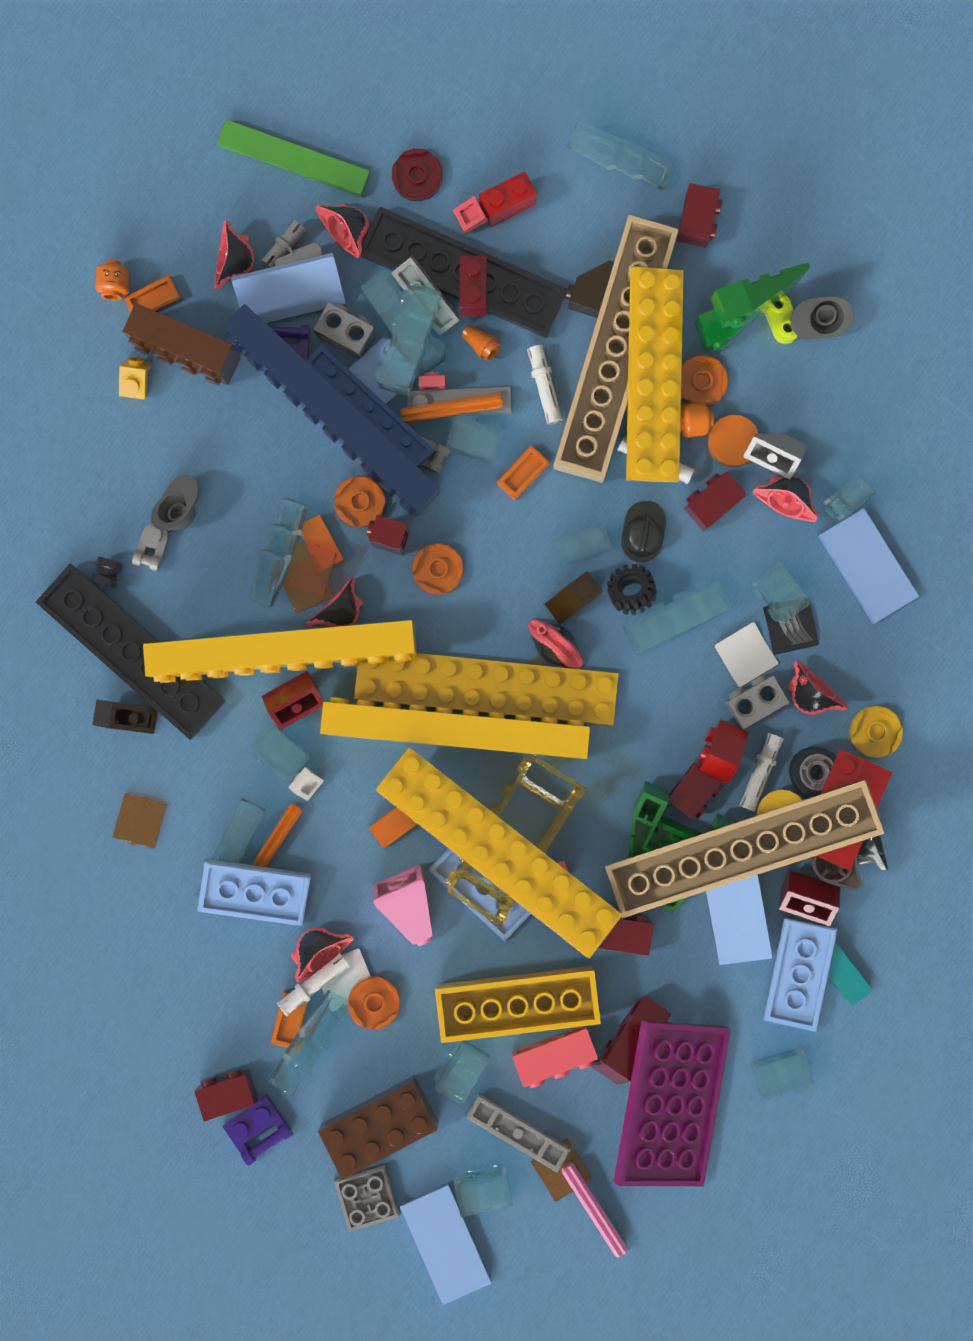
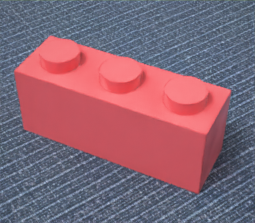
(554, 1056)

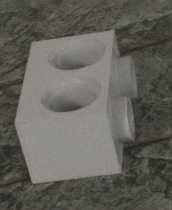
(341, 336)
(758, 707)

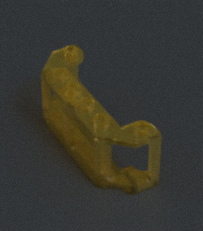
(563, 808)

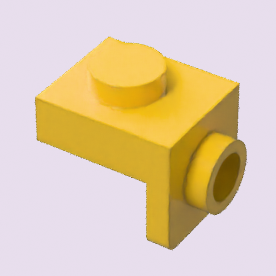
(134, 378)

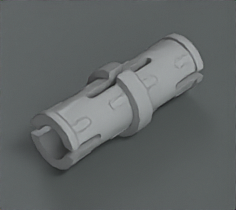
(282, 243)

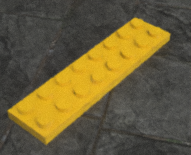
(654, 374)

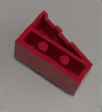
(620, 1056)

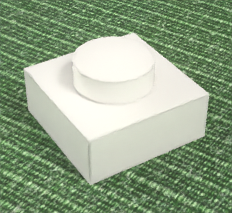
(306, 783)

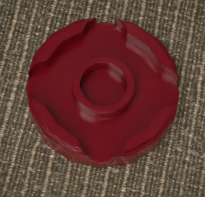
(417, 175)

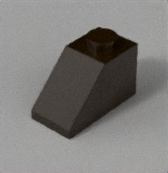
(589, 290)
(573, 597)
(124, 716)

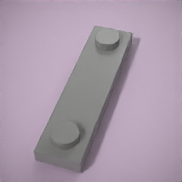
(432, 396)
(518, 1132)

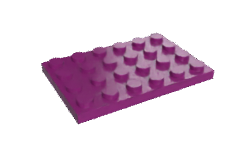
(672, 1104)

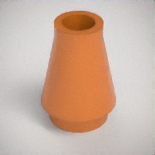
(481, 342)

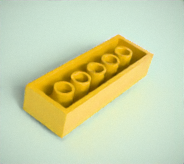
(517, 1004)

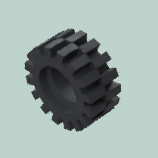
(625, 578)

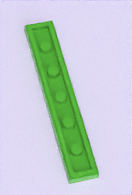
(293, 158)

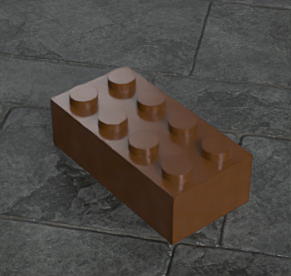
(181, 344)
(378, 1127)

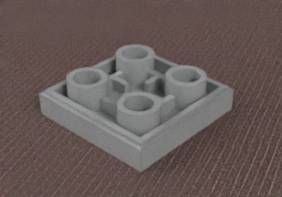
(367, 1198)

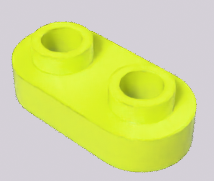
(778, 318)

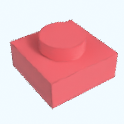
(470, 215)
(432, 381)

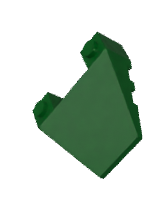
(741, 304)
(653, 830)

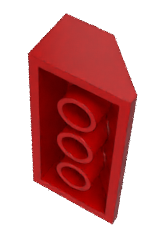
(844, 772)

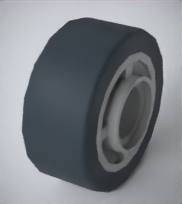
(800, 769)

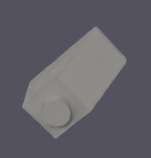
(776, 452)

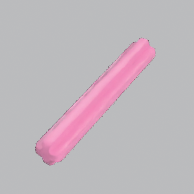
(594, 1209)

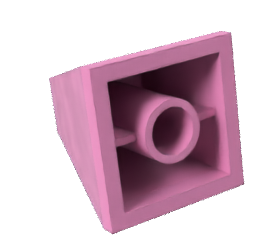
(405, 904)

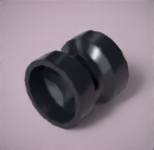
(106, 572)

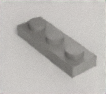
(412, 272)

